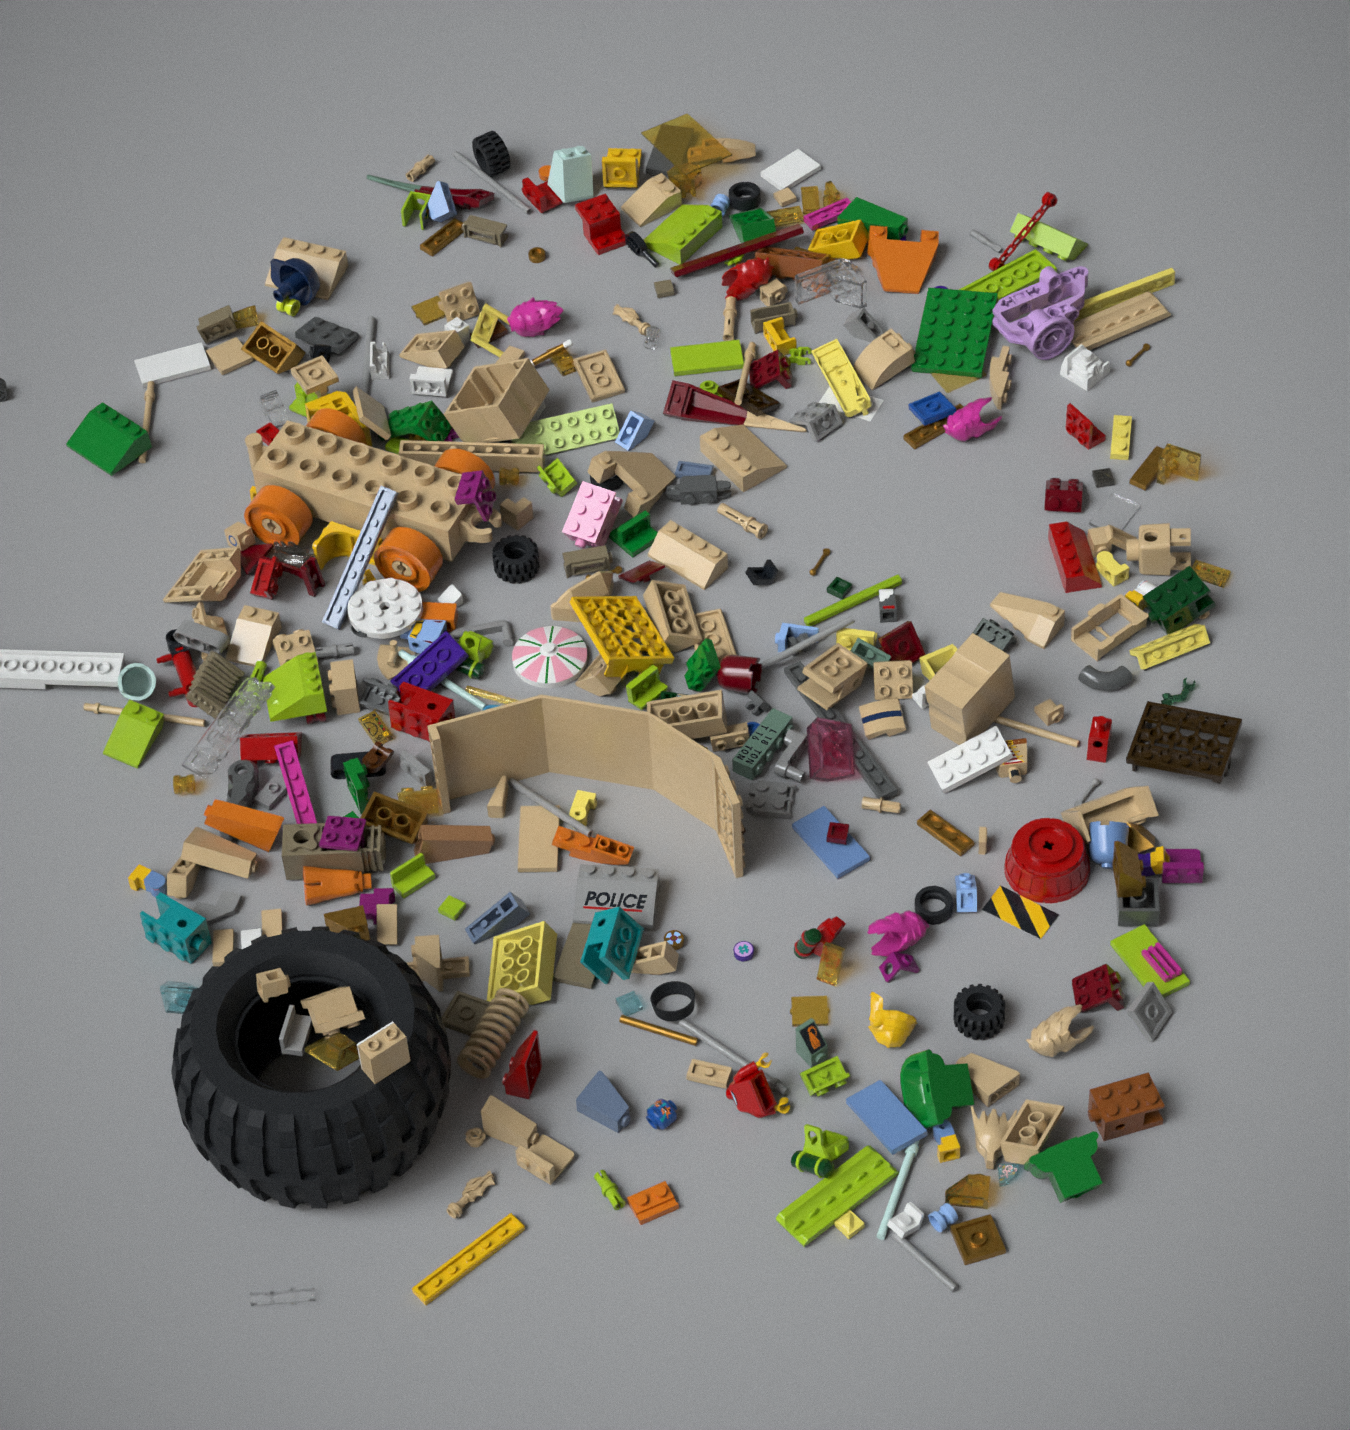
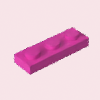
(826, 214)

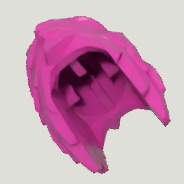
(534, 317)
(967, 422)
(900, 932)

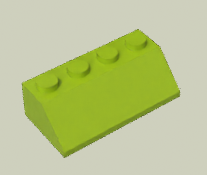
(1049, 237)

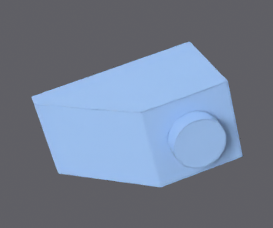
(441, 203)
(634, 430)

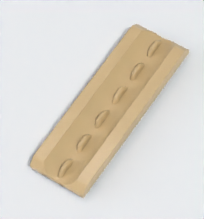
(1118, 321)

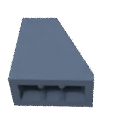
(603, 1103)

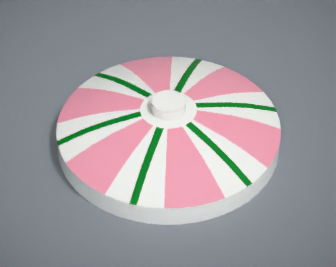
(549, 657)

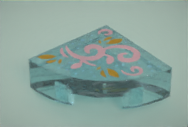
(1007, 1173)

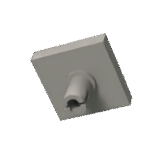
(1149, 1011)

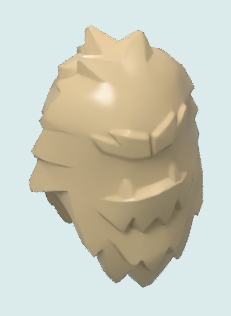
(1053, 1033)

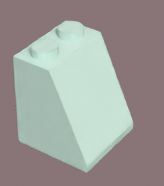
(571, 174)

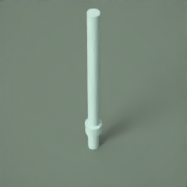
(449, 684)
(911, 1152)

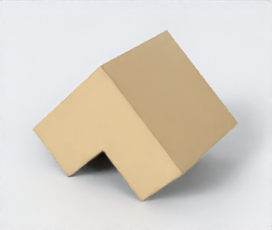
(517, 513)

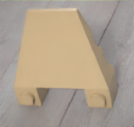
(639, 470)

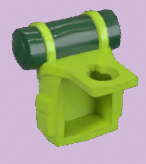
(478, 649)
(819, 1151)

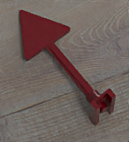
(308, 571)

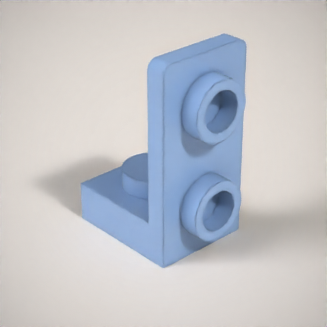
(966, 893)

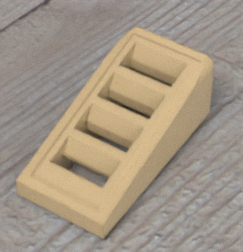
(497, 803)

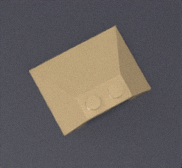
(207, 577)

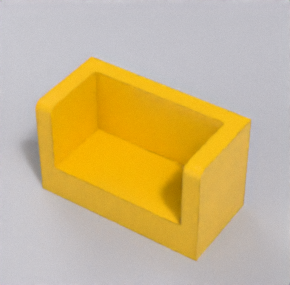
(777, 336)

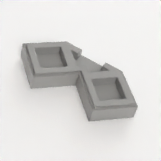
(226, 906)

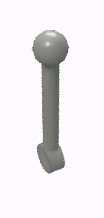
(1095, 782)

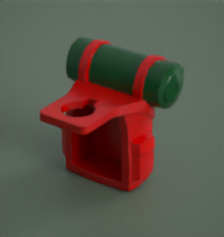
(814, 939)

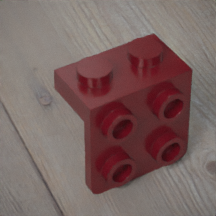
(770, 368)
(1063, 495)
(1097, 988)

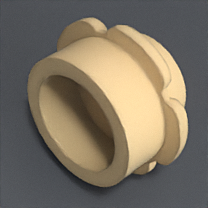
(475, 1141)

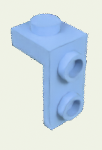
(788, 630)

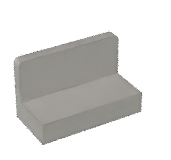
(295, 1032)

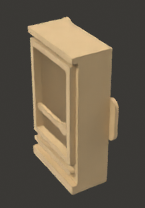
(1099, 614)

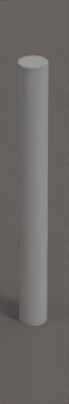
(944, 1279)

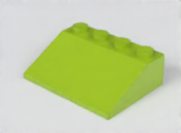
(684, 232)
(296, 689)

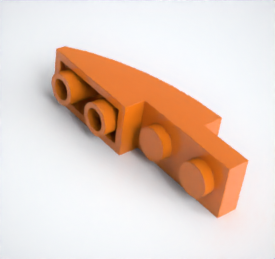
(597, 849)

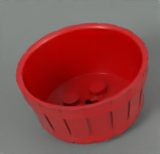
(1046, 873)

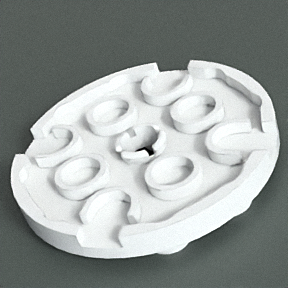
(367, 603)

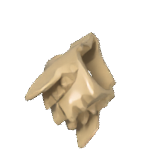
(989, 1133)

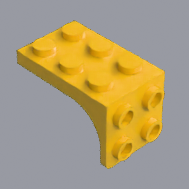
(337, 541)

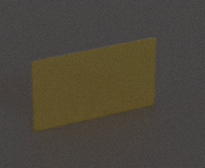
(686, 144)

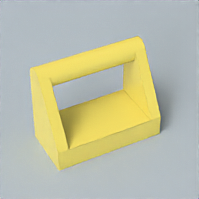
(936, 660)

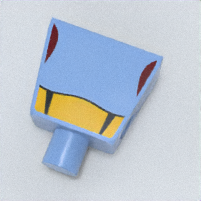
(424, 633)

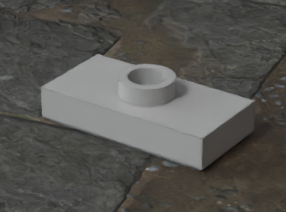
(271, 792)

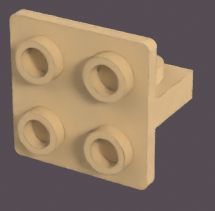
(459, 302)
(893, 680)

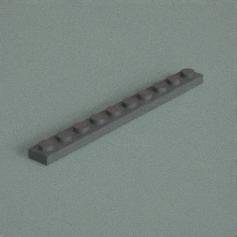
(863, 760)

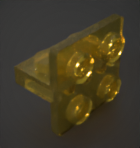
(424, 799)

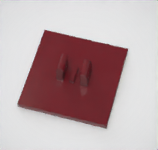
(642, 572)

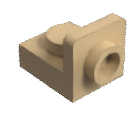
(1049, 712)

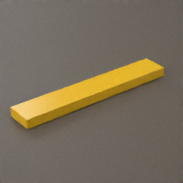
(468, 1259)

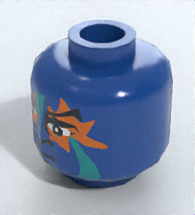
(661, 1114)

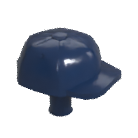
(294, 280)

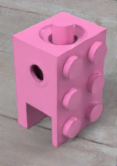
(592, 516)

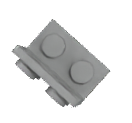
(819, 419)

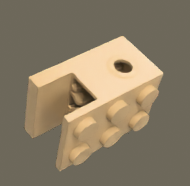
(833, 676)

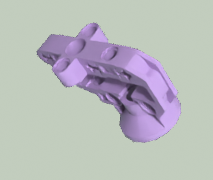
(1049, 329)

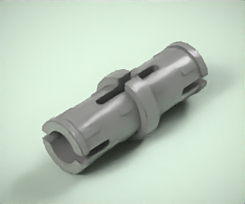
(334, 650)

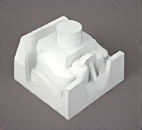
(1084, 368)

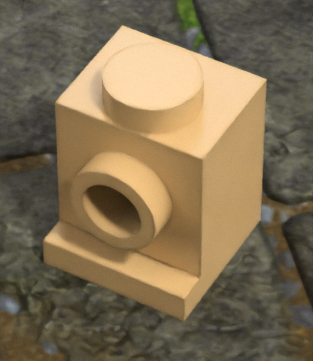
(773, 292)
(272, 983)

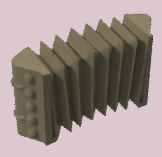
(213, 684)

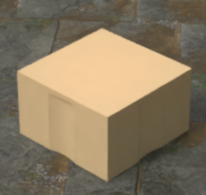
(497, 402)
(970, 690)

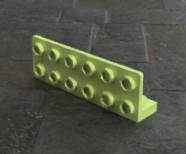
(572, 430)

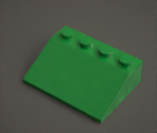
(109, 439)

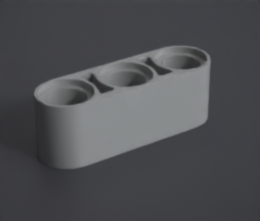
(201, 637)

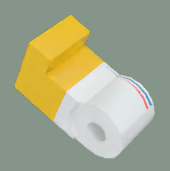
(1136, 595)

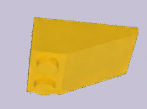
(841, 240)

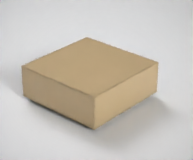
(784, 197)
(982, 840)

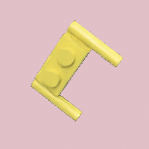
(485, 326)

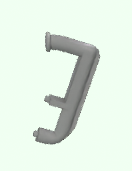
(487, 628)

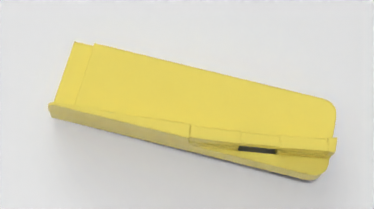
(842, 378)

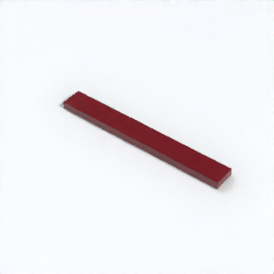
(737, 250)

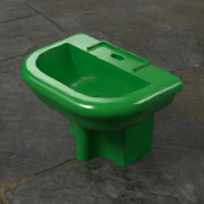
(934, 1088)
(1068, 1166)

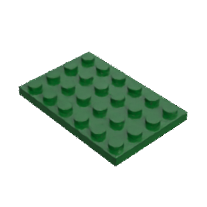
(954, 332)

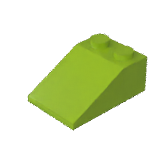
(134, 733)

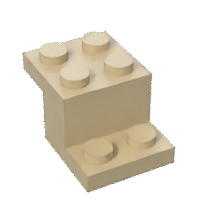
(333, 1010)

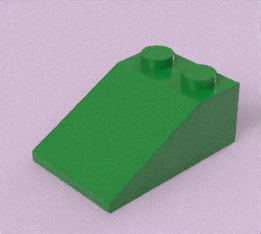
(752, 224)

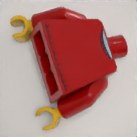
(753, 1092)

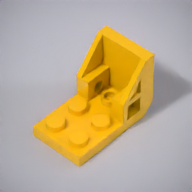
(621, 167)
(341, 402)

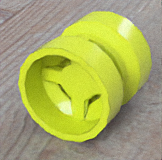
(290, 306)

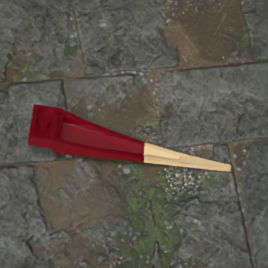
(699, 405)

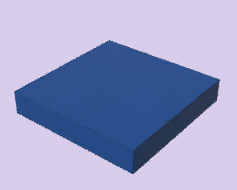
(932, 408)

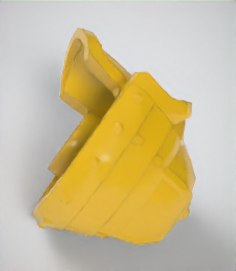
(889, 1026)

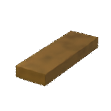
(442, 237)
(1148, 470)
(945, 832)

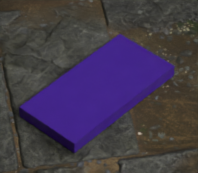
(432, 664)

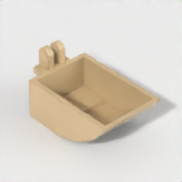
(883, 359)

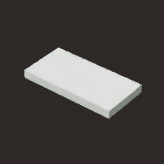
(172, 364)

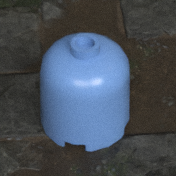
(1102, 841)

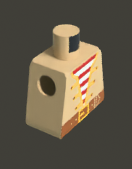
(1016, 766)

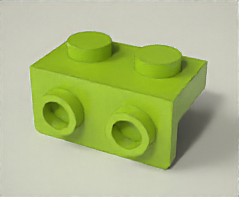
(558, 477)
(645, 688)
(824, 1076)

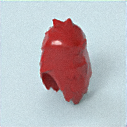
(747, 277)

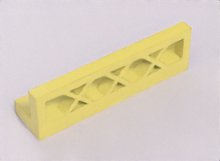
(1170, 645)

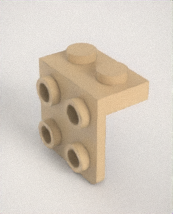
(292, 645)
(544, 1159)

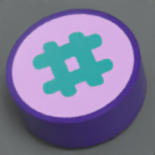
(743, 951)

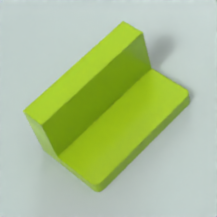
(411, 876)

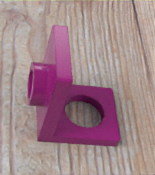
(899, 962)

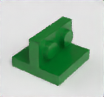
(635, 534)

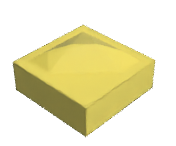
(849, 1224)

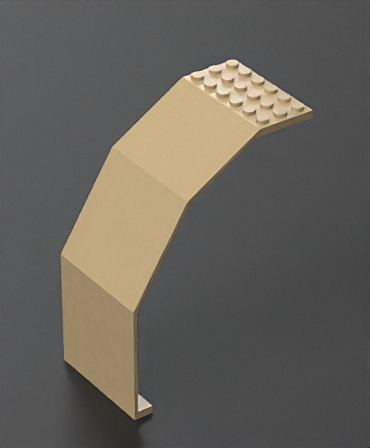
(588, 743)

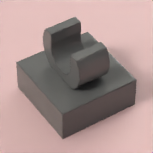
(758, 702)

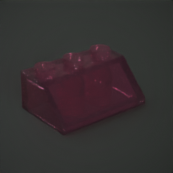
(830, 750)

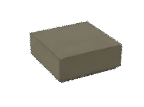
(664, 288)

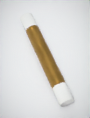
(552, 352)

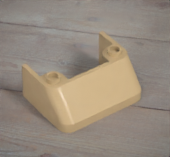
(1123, 806)

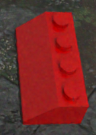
(1073, 557)

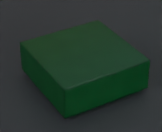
(839, 588)

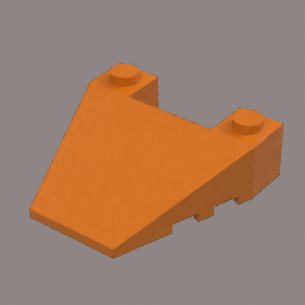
(900, 263)

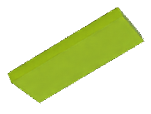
(706, 357)
(1129, 949)

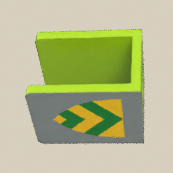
(412, 204)

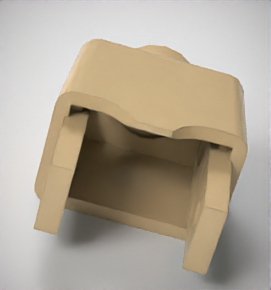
(1154, 552)

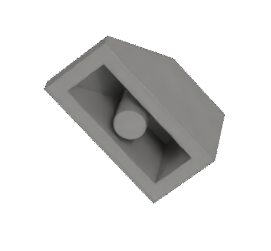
(863, 325)

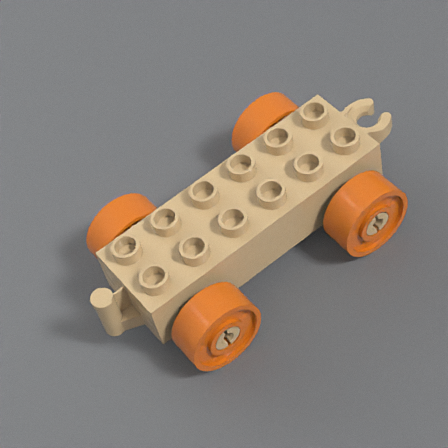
(335, 477)

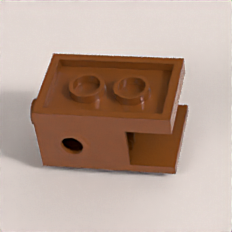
(1125, 1106)

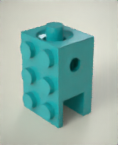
(177, 929)
(612, 944)

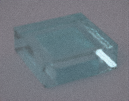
(629, 1003)

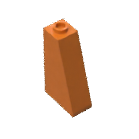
(244, 823)

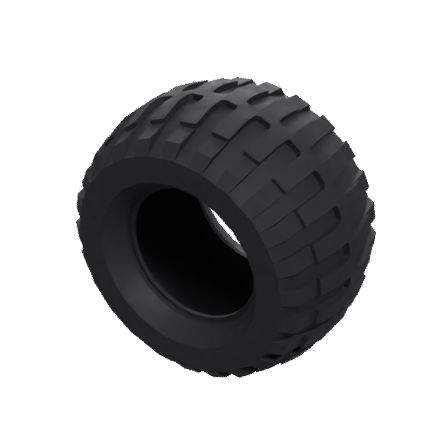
(322, 1140)

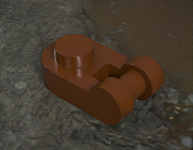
(373, 761)

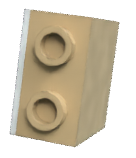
(383, 1052)

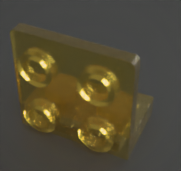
(1178, 462)

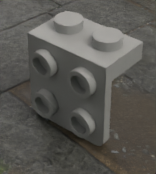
(419, 766)

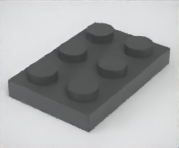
(327, 333)

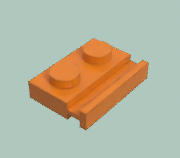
(652, 1203)

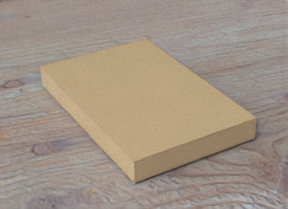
(598, 375)

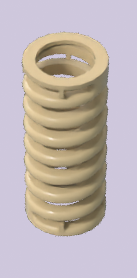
(488, 1022)

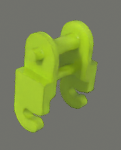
(796, 354)

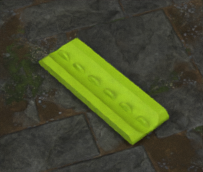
(835, 1196)

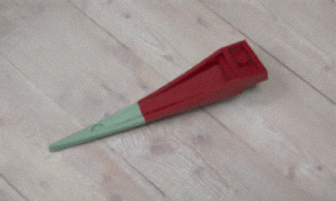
(461, 197)

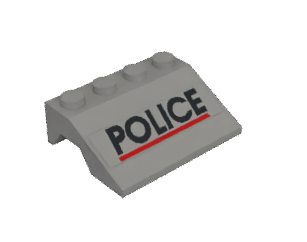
(616, 886)

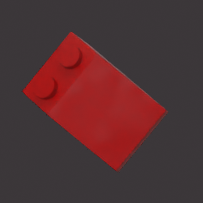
(524, 1068)

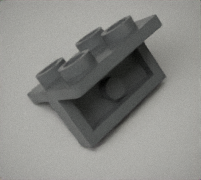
(378, 694)

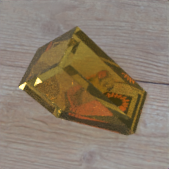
(969, 1192)

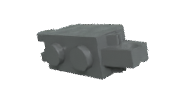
(699, 490)

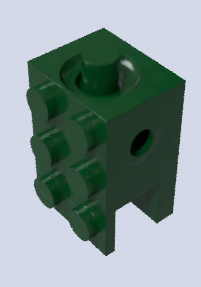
(1178, 601)

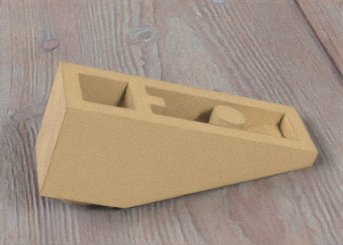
(182, 878)
(655, 959)

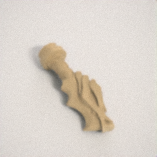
(631, 317)
(473, 1189)

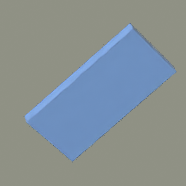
(837, 857)
(886, 1117)

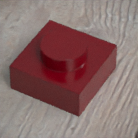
(837, 833)

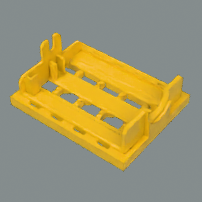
(593, 615)

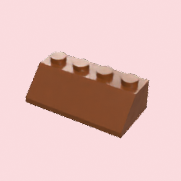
(791, 262)

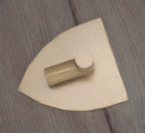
(389, 661)

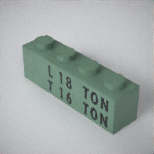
(762, 744)

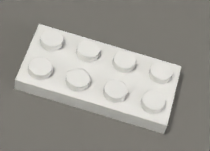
(970, 759)

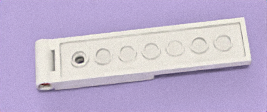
(38, 668)

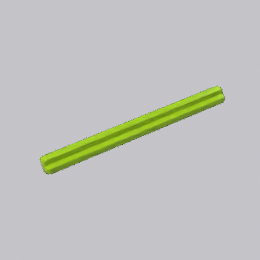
(852, 600)

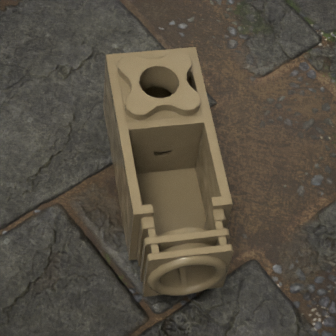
(302, 849)

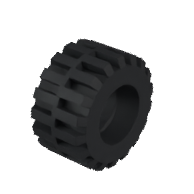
(491, 153)
(516, 558)
(979, 998)

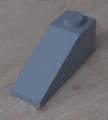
(497, 919)

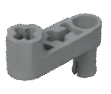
(796, 745)

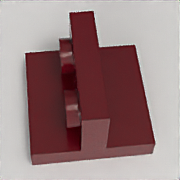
(902, 643)

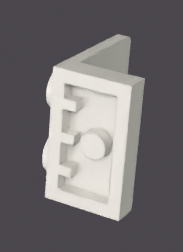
(430, 381)

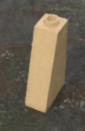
(218, 853)

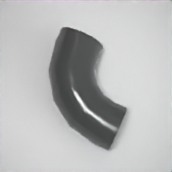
(1105, 680)

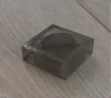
(1103, 477)

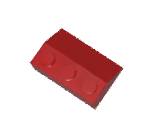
(261, 746)

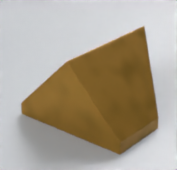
(1140, 838)

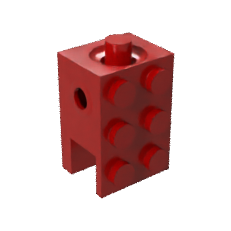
(419, 710)

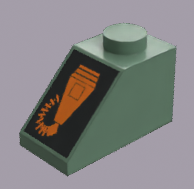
(810, 1043)

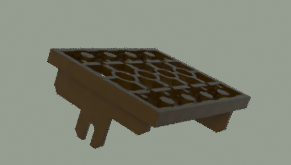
(1182, 761)

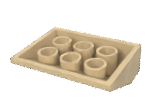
(327, 262)
(740, 455)

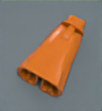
(328, 883)

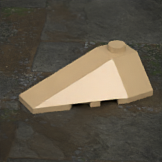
(1033, 618)

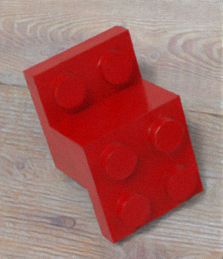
(601, 224)

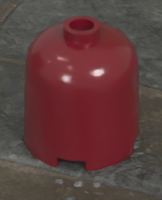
(739, 673)

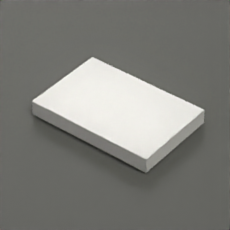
(790, 170)

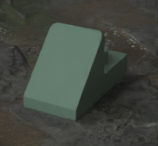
(869, 653)

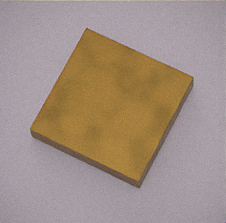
(977, 1239)

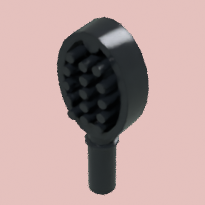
(639, 247)

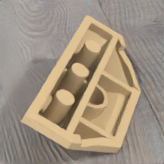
(596, 585)

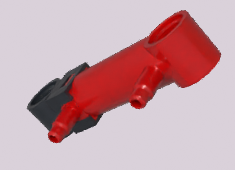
(183, 662)

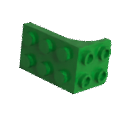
(421, 419)

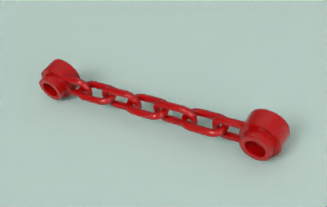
(1048, 200)

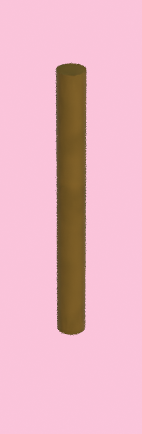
(658, 1030)

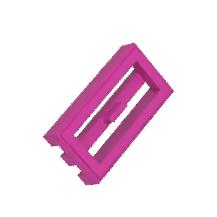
(1156, 951)

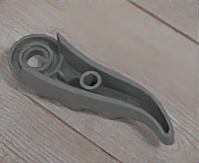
(242, 787)

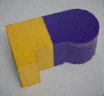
(1154, 861)

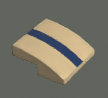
(882, 718)

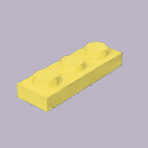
(1121, 437)

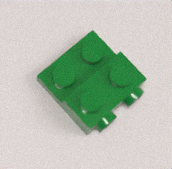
(702, 666)
(357, 782)

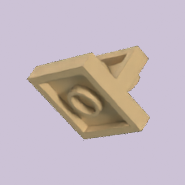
(315, 376)

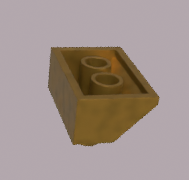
(273, 349)
(395, 817)

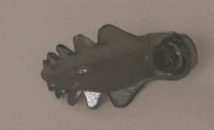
(291, 553)

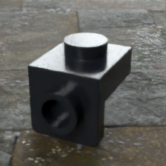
(320, 350)
(762, 575)

